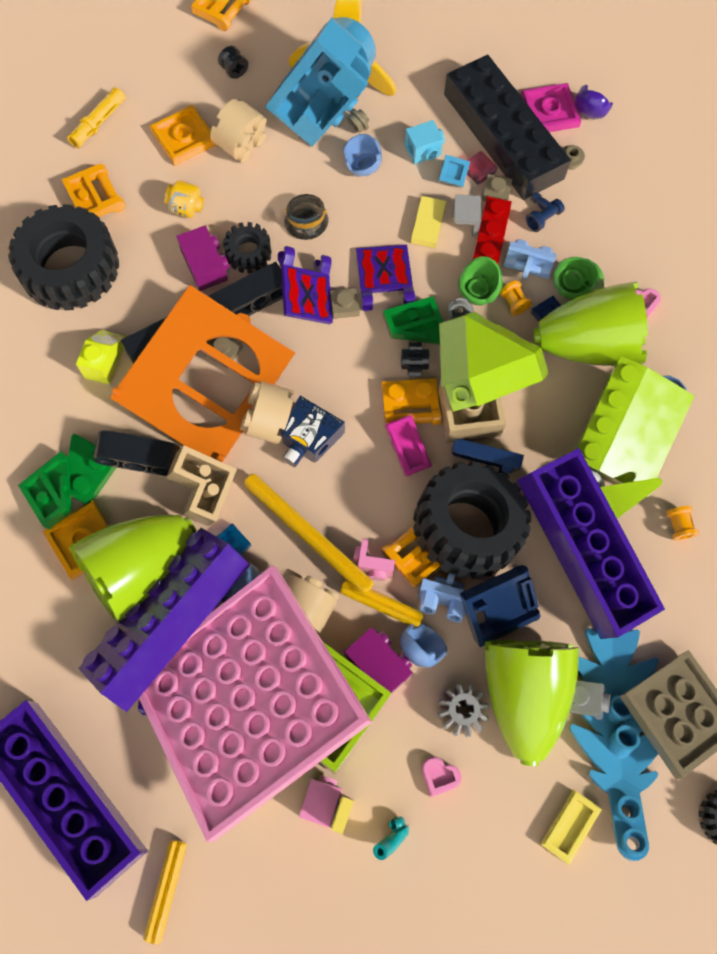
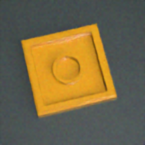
(183, 135)
(72, 529)

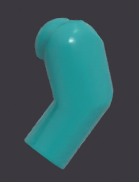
(393, 840)

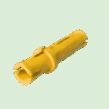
(89, 124)

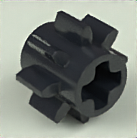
(415, 359)

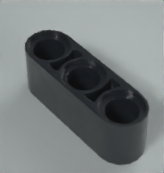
(134, 452)

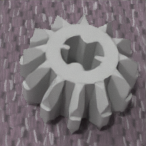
(468, 701)

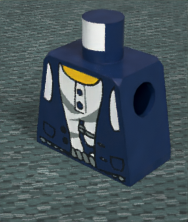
(310, 432)

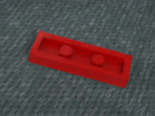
(492, 228)

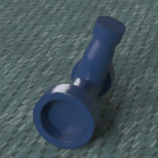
(537, 219)

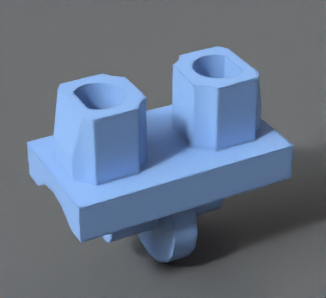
(530, 259)
(442, 592)

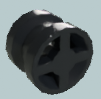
(233, 62)

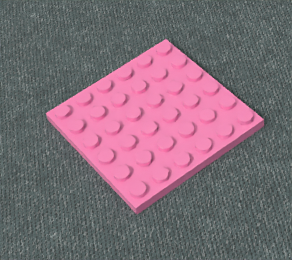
(249, 704)

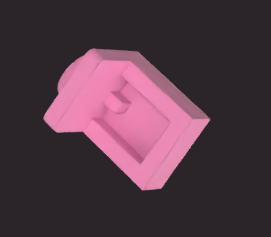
(375, 567)

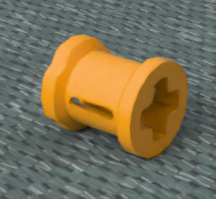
(515, 298)
(682, 523)

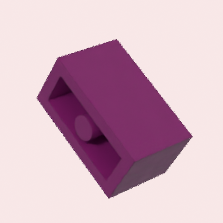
(202, 257)
(378, 660)

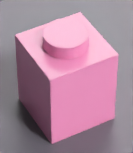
(321, 801)

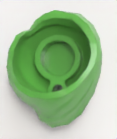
(574, 273)
(480, 281)

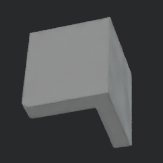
(467, 211)

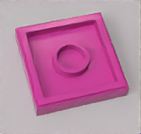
(553, 106)

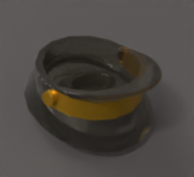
(306, 217)

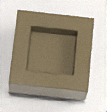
(497, 187)
(345, 303)
(227, 346)

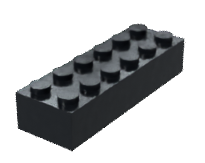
(506, 126)

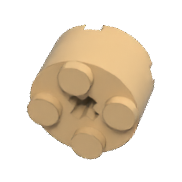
(239, 129)
(268, 411)
(314, 601)

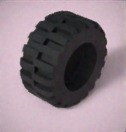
(52, 231)
(489, 493)

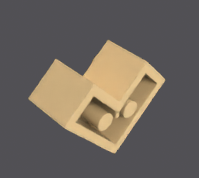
(208, 481)

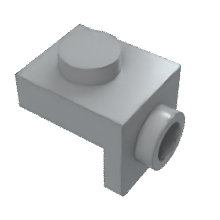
(590, 699)

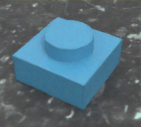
(454, 171)

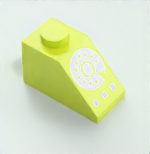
(101, 356)

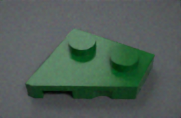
(415, 321)
(86, 476)
(49, 491)

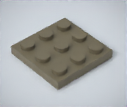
(677, 713)

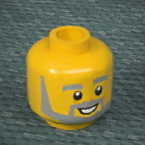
(184, 199)

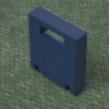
(503, 459)
(503, 604)

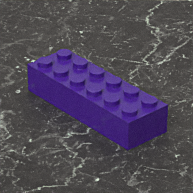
(591, 545)
(160, 625)
(64, 802)

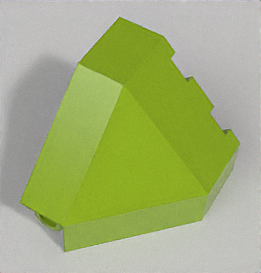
(485, 361)

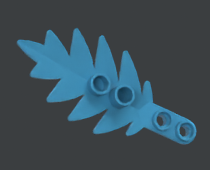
(618, 746)

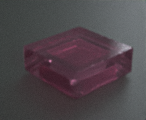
(480, 167)

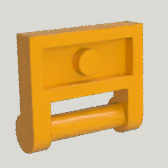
(211, 11)
(85, 196)
(411, 395)
(414, 565)

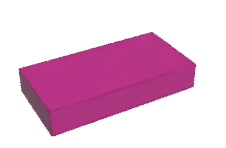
(408, 445)

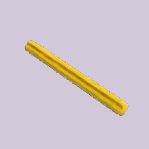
(309, 534)

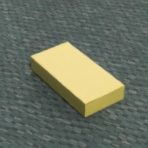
(428, 222)
(342, 814)
(570, 827)

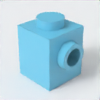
(424, 142)

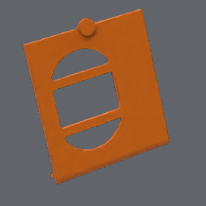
(156, 372)

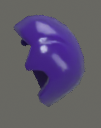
(592, 103)

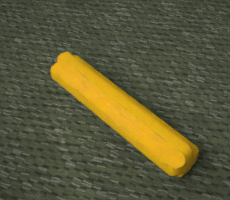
(384, 604)
(165, 892)

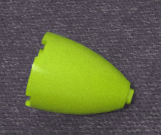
(597, 327)
(130, 558)
(531, 693)

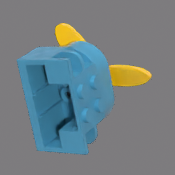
(329, 75)

